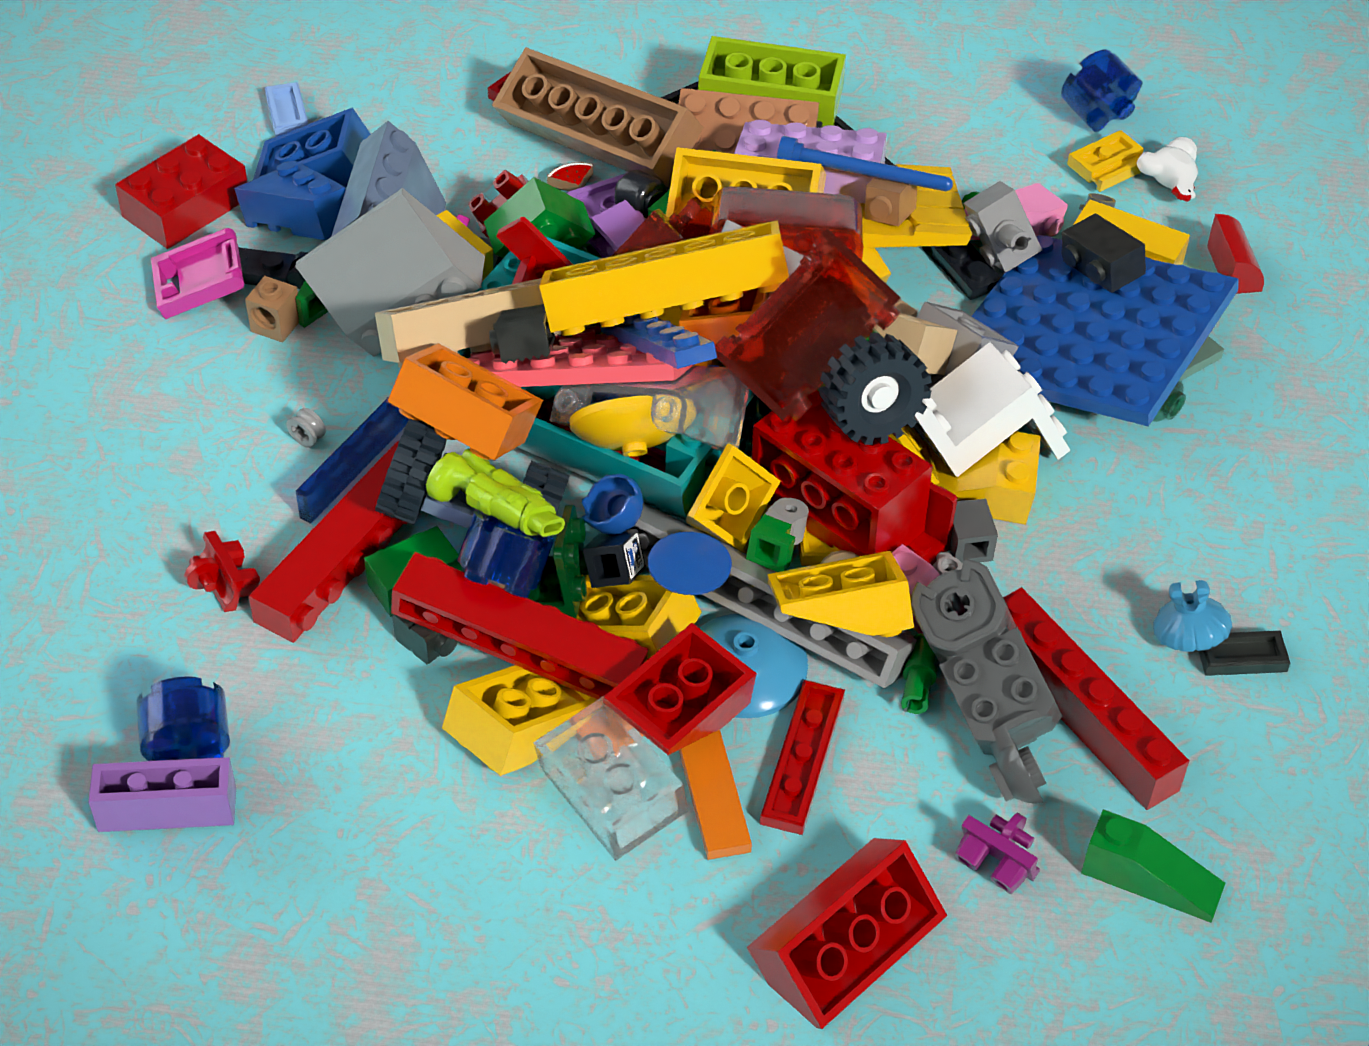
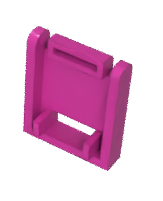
(204, 269)

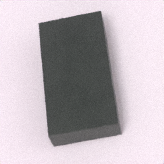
(1247, 654)

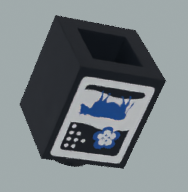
(614, 559)

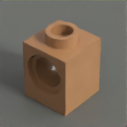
(272, 309)

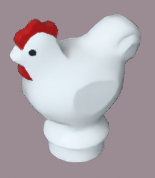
(1173, 167)

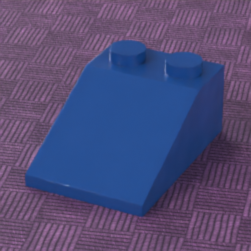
(323, 146)

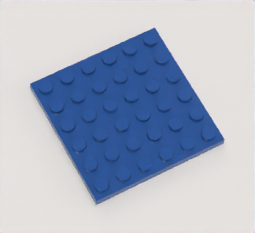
(1100, 347)

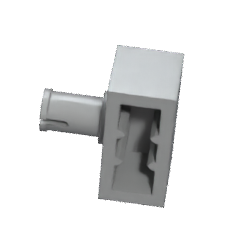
(1002, 227)

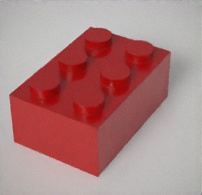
(181, 191)

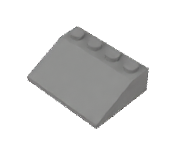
(387, 262)

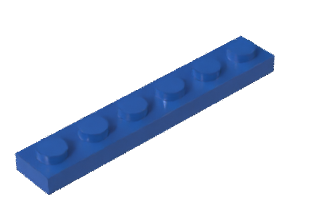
(663, 340)

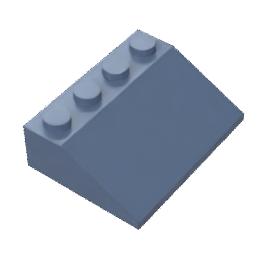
(381, 168)

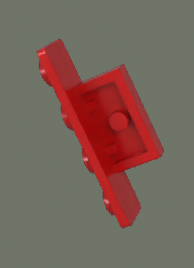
(533, 251)

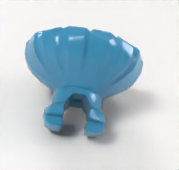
(1192, 620)

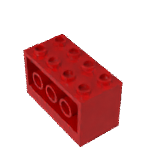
(854, 492)

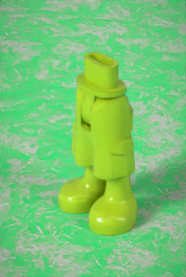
(493, 493)

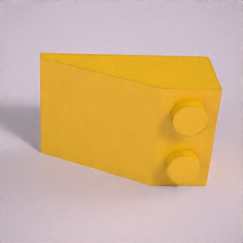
(1001, 477)
(854, 594)
(639, 611)
(506, 713)

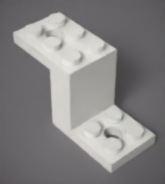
(982, 407)

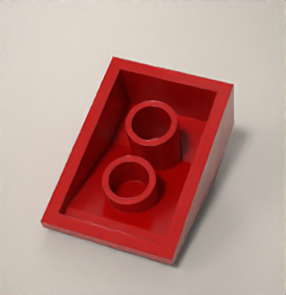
(683, 691)

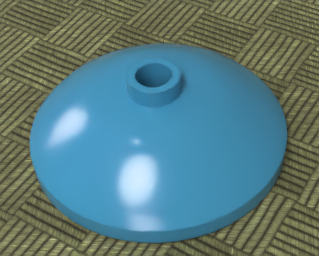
(776, 660)

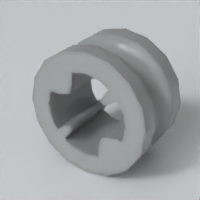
(306, 427)

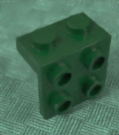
(566, 571)

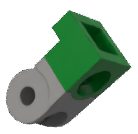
(777, 533)

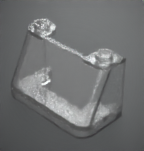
(699, 404)

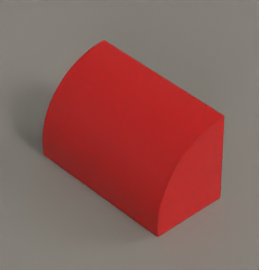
(1233, 254)

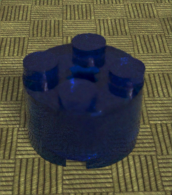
(1102, 89)
(503, 555)
(182, 720)

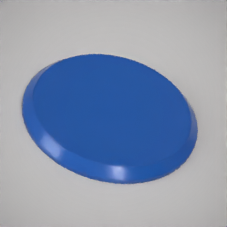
(689, 563)

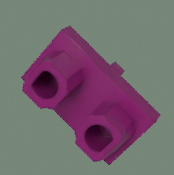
(1015, 861)

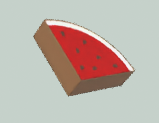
(570, 176)

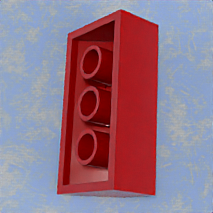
(848, 930)

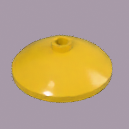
(619, 425)

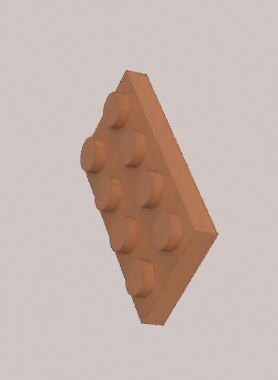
(726, 113)

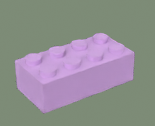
(763, 139)

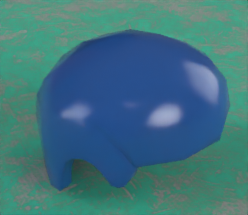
(613, 504)

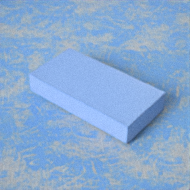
(285, 107)

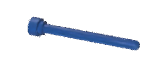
(792, 150)

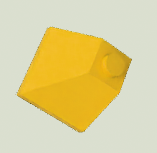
(733, 498)

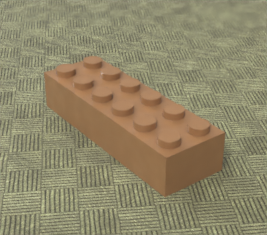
(596, 115)

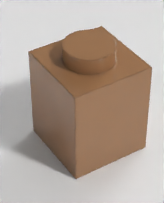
(889, 201)

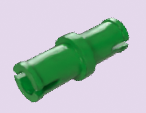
(919, 676)

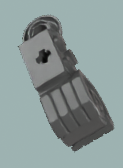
(988, 673)

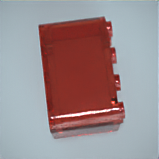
(799, 215)

